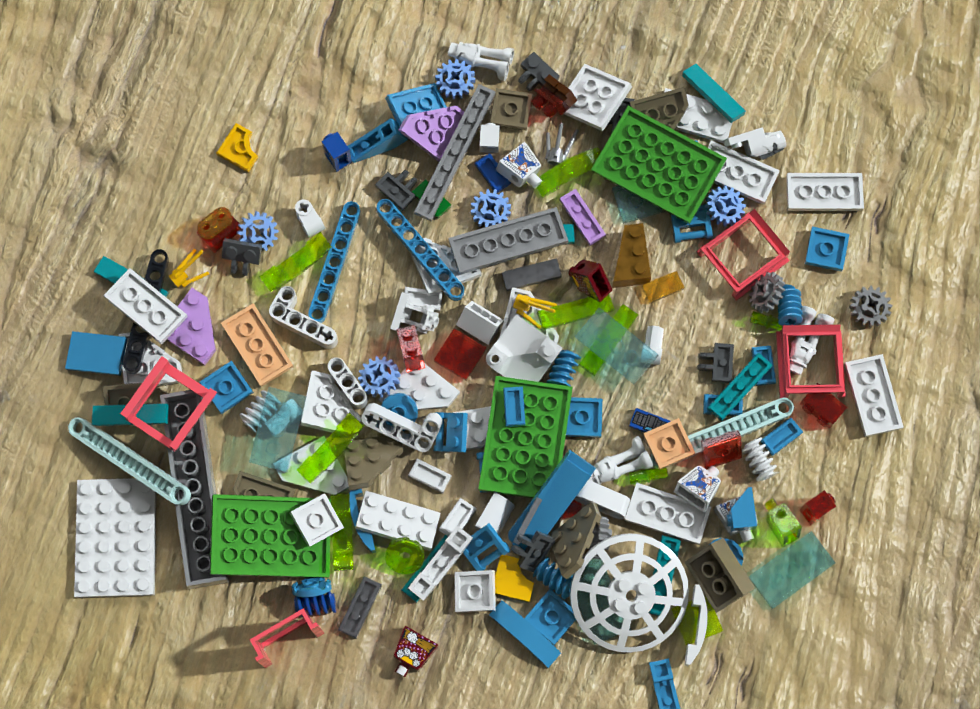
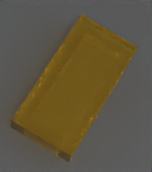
(663, 287)

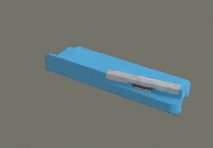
(552, 498)

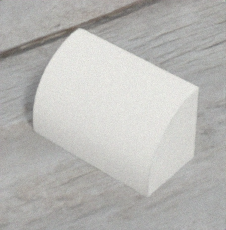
(479, 322)
(496, 513)

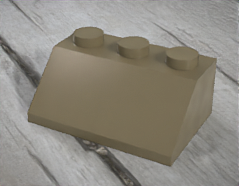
(719, 575)

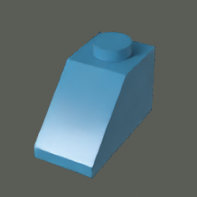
(742, 514)

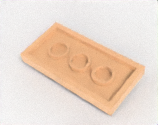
(257, 345)

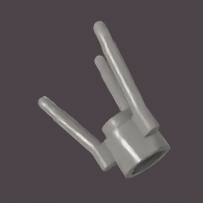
(556, 156)

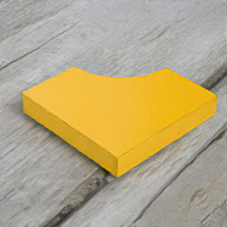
(237, 148)
(511, 581)

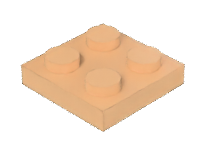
(669, 443)

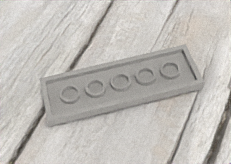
(508, 240)

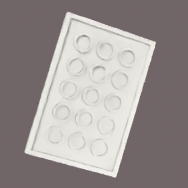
(115, 538)

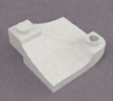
(523, 352)

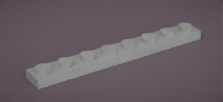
(454, 153)

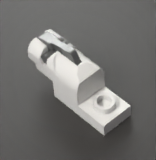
(758, 143)

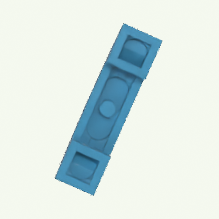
(366, 537)
(525, 633)
(664, 684)

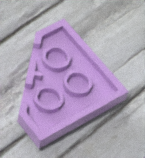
(432, 129)
(196, 331)

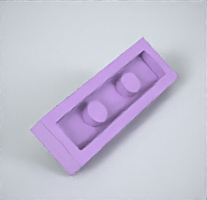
(582, 217)

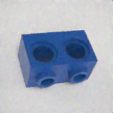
(336, 151)

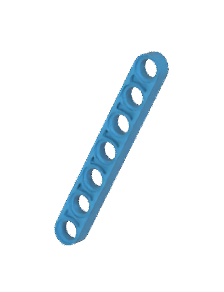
(334, 253)
(422, 258)

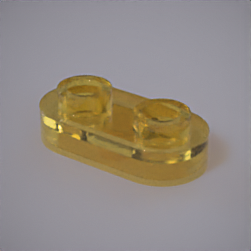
(216, 224)

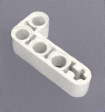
(305, 321)
(401, 423)

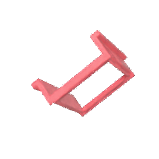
(772, 266)
(148, 386)
(785, 386)
(262, 657)

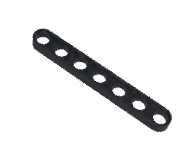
(143, 337)

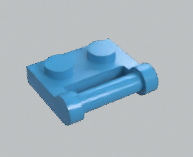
(699, 219)
(456, 433)
(481, 541)

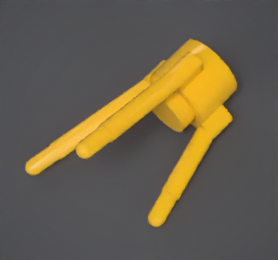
(178, 275)
(523, 303)

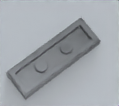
(531, 274)
(360, 607)

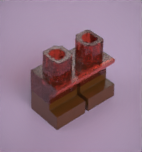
(555, 96)

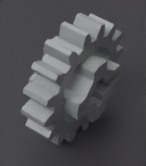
(767, 292)
(873, 314)
(601, 533)

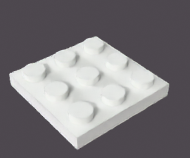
(597, 96)

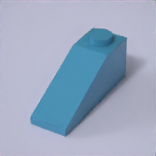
(377, 141)

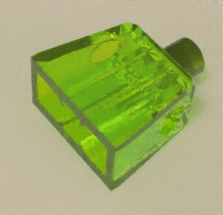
(782, 522)

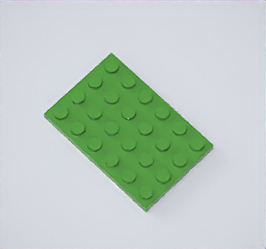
(659, 164)
(525, 456)
(262, 539)

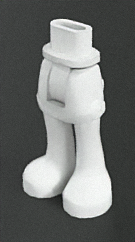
(472, 56)
(801, 350)
(607, 468)

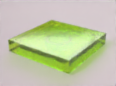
(689, 622)

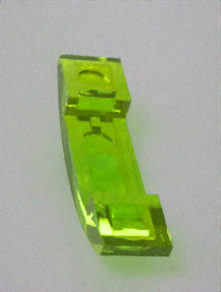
(567, 171)
(297, 263)
(331, 448)
(343, 539)

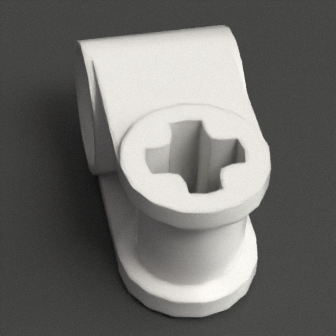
(309, 220)

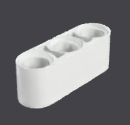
(343, 375)
(607, 500)

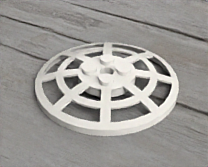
(621, 585)

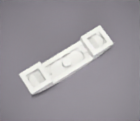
(440, 563)
(698, 600)

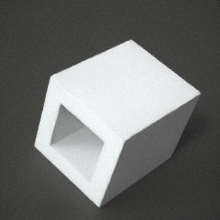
(489, 138)

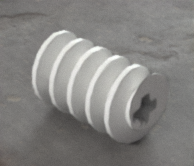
(253, 415)
(759, 460)

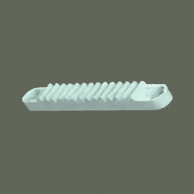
(744, 423)
(129, 461)

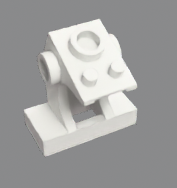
(403, 312)

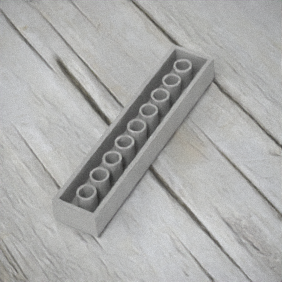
(193, 468)

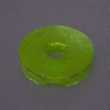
(404, 565)

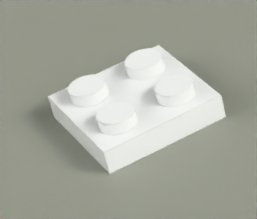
(316, 520)
(475, 591)

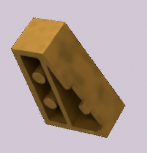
(633, 259)

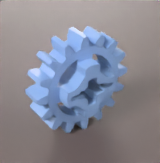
(455, 87)
(496, 204)
(722, 206)
(263, 225)
(378, 374)

